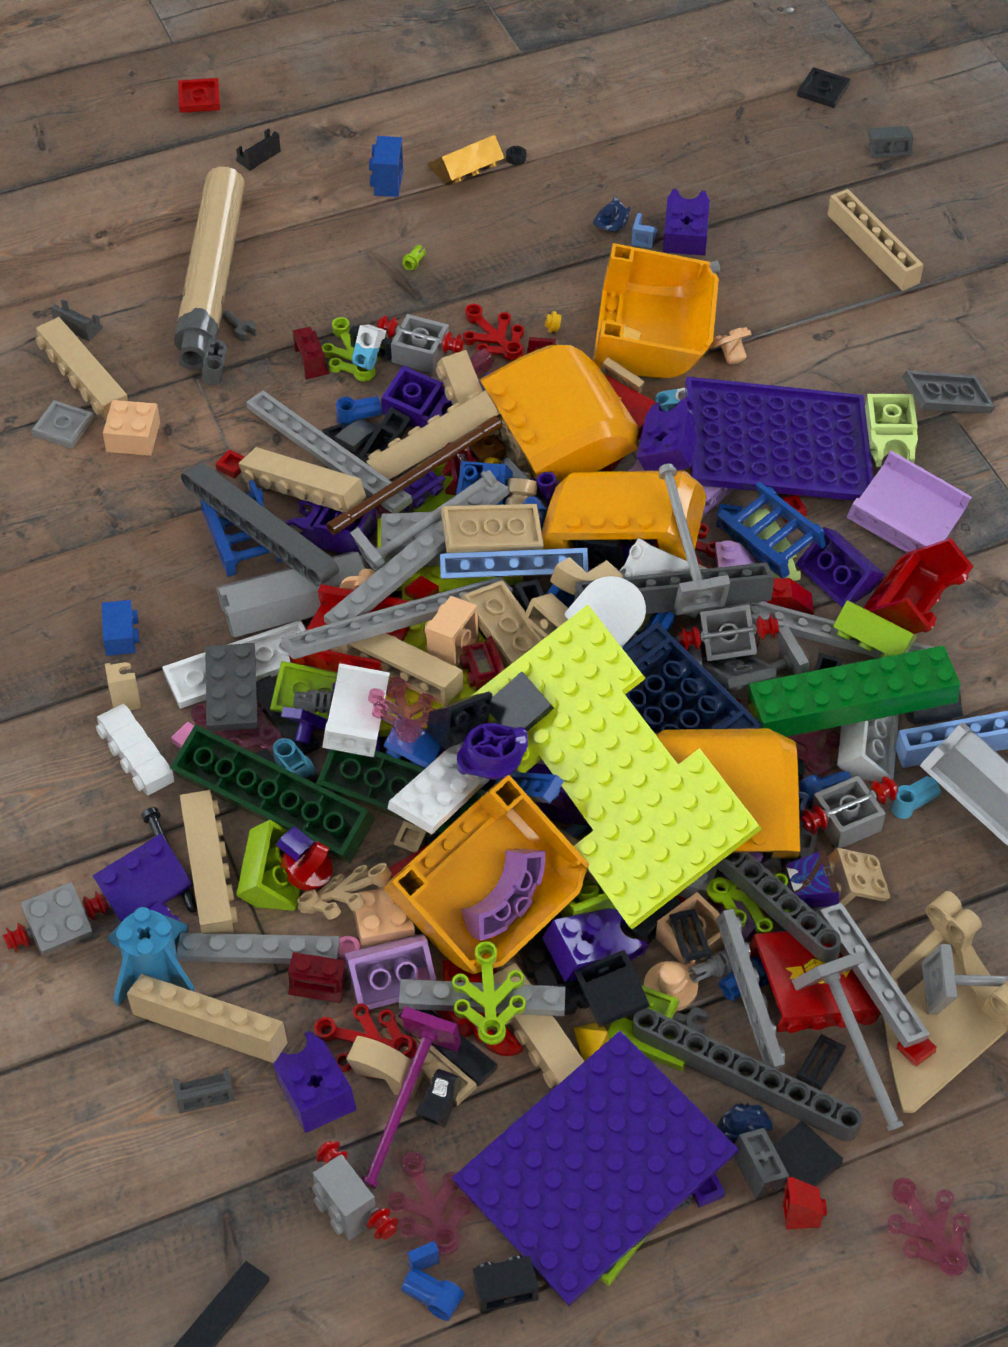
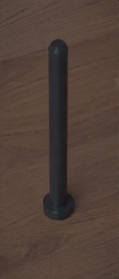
(151, 817)

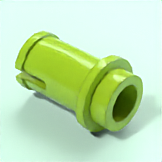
(411, 260)

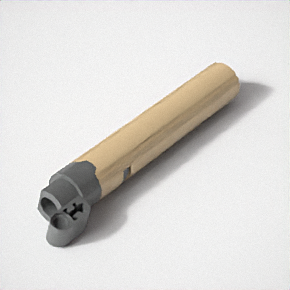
(208, 275)

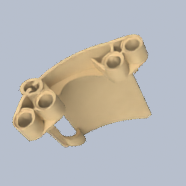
(965, 1025)

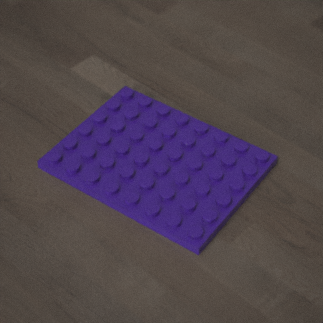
(780, 436)
(594, 1167)

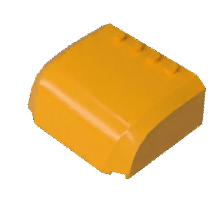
(664, 299)
(562, 411)
(621, 508)
(761, 773)
(467, 864)

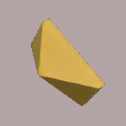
(590, 1039)

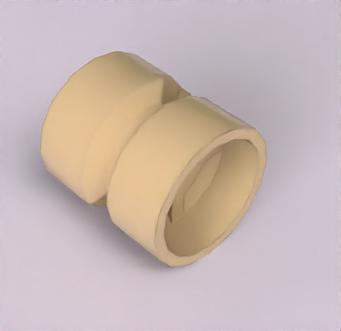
(520, 490)

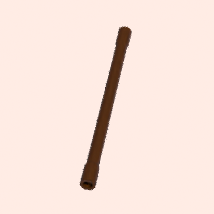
(347, 518)

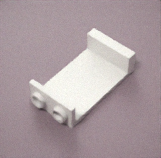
(650, 560)
(350, 718)

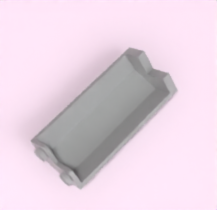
(278, 596)
(973, 776)

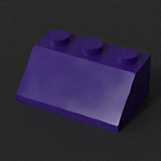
(840, 568)
(143, 878)

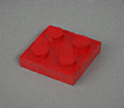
(198, 95)

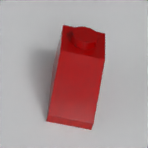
(791, 595)
(802, 1205)

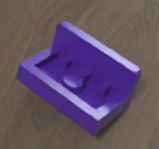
(423, 488)

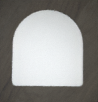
(615, 603)

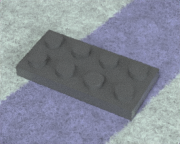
(948, 392)
(739, 671)
(231, 687)

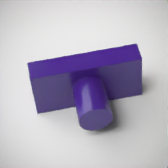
(307, 723)

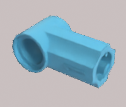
(914, 796)

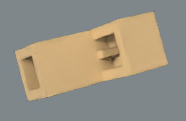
(569, 572)
(381, 1061)

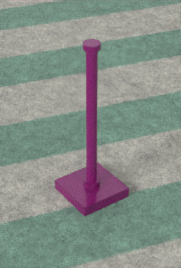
(429, 1030)

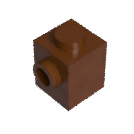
(487, 448)

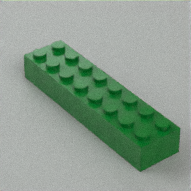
(855, 692)

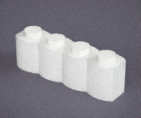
(135, 750)

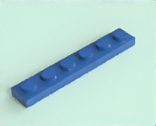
(538, 787)

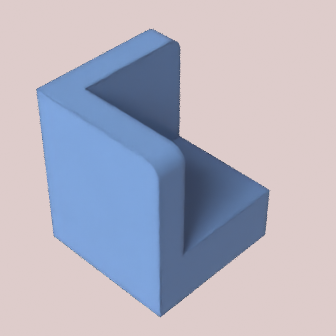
(642, 234)

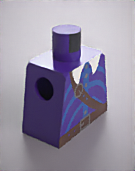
(813, 880)

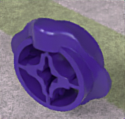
(492, 751)

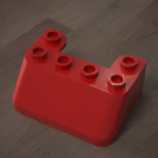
(917, 583)

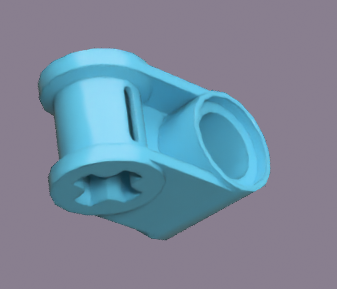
(295, 760)

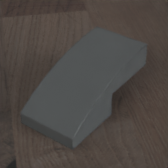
(355, 434)

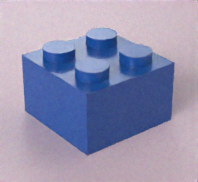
(386, 166)

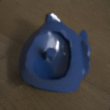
(612, 216)
(743, 1119)

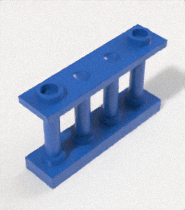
(224, 541)
(763, 549)

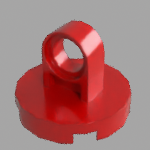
(311, 870)

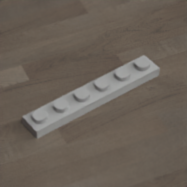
(253, 947)
(876, 978)
(747, 981)
(442, 997)

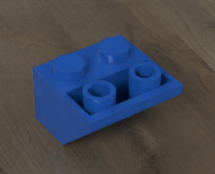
(471, 472)
(420, 752)

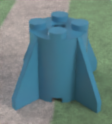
(149, 949)

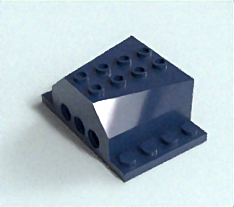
(679, 689)

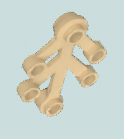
(341, 891)

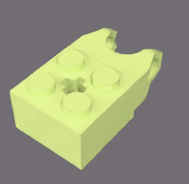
(891, 426)

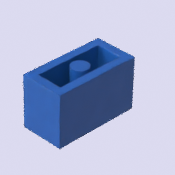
(118, 627)

